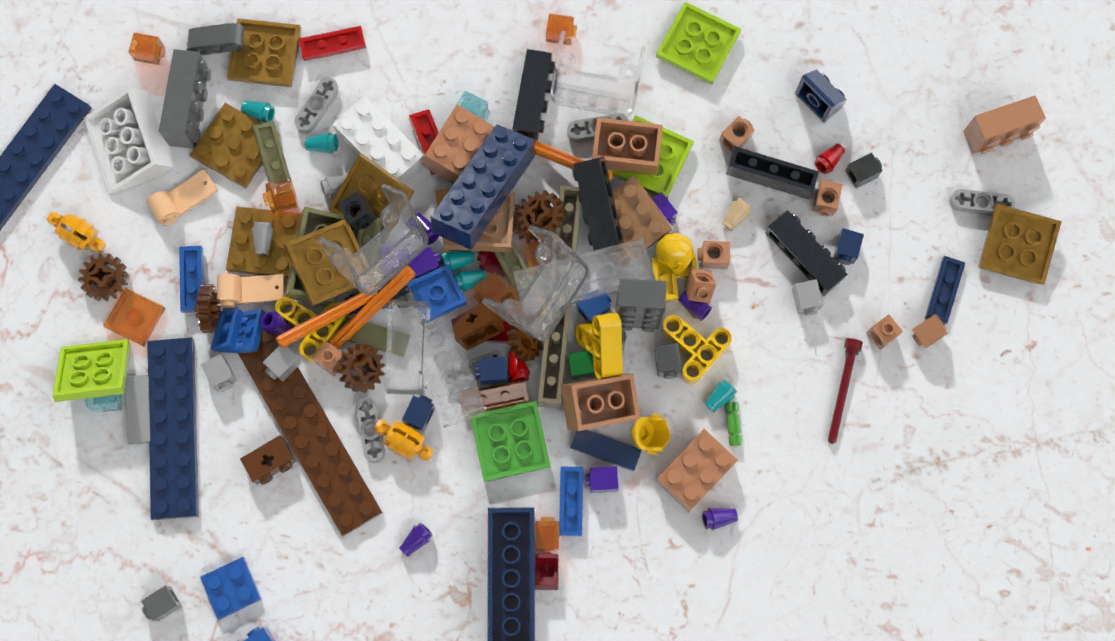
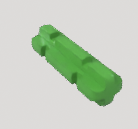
(733, 424)

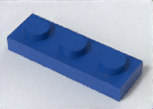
(191, 276)
(571, 501)

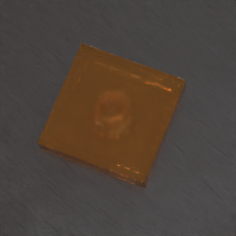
(134, 317)

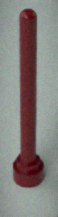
(852, 348)

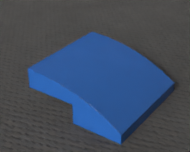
(238, 331)

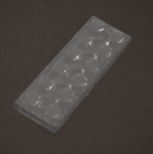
(605, 270)
(449, 374)

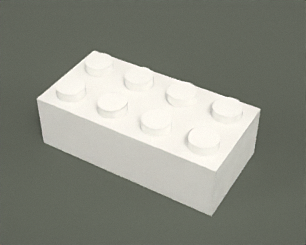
(375, 136)

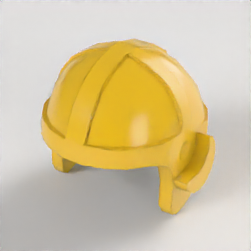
(675, 251)
(650, 433)

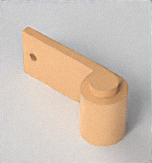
(173, 204)
(245, 290)

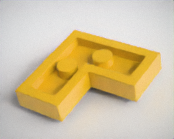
(664, 273)

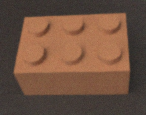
(1004, 125)
(456, 144)
(628, 145)
(600, 402)
(696, 470)

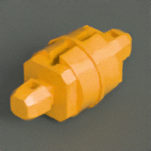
(79, 227)
(403, 440)

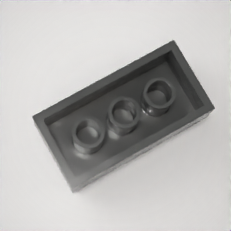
(184, 99)
(641, 303)

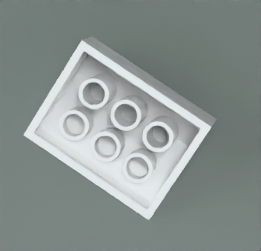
(128, 140)

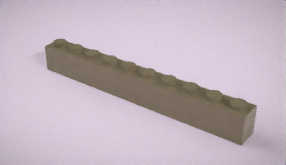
(555, 346)

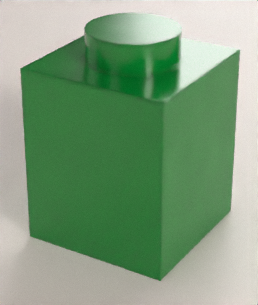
(581, 365)

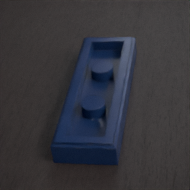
(945, 289)
(606, 449)

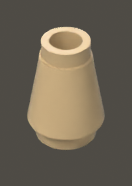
(737, 213)

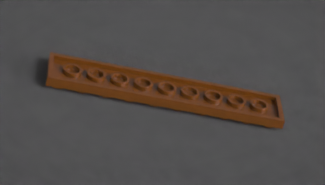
(313, 441)

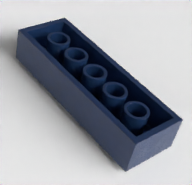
(483, 186)
(511, 574)

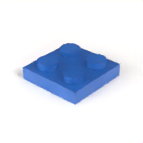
(439, 290)
(231, 588)

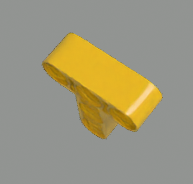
(313, 339)
(604, 341)
(701, 345)

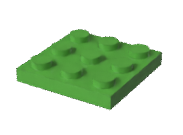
(510, 441)

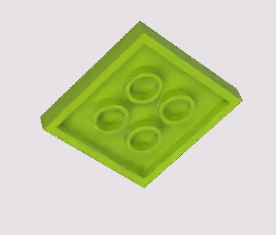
(698, 43)
(672, 156)
(91, 370)

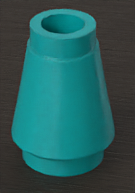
(259, 111)
(322, 143)
(457, 259)
(468, 279)
(721, 395)

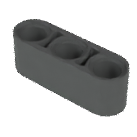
(216, 38)

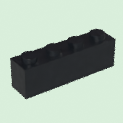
(532, 94)
(772, 172)
(598, 203)
(806, 252)

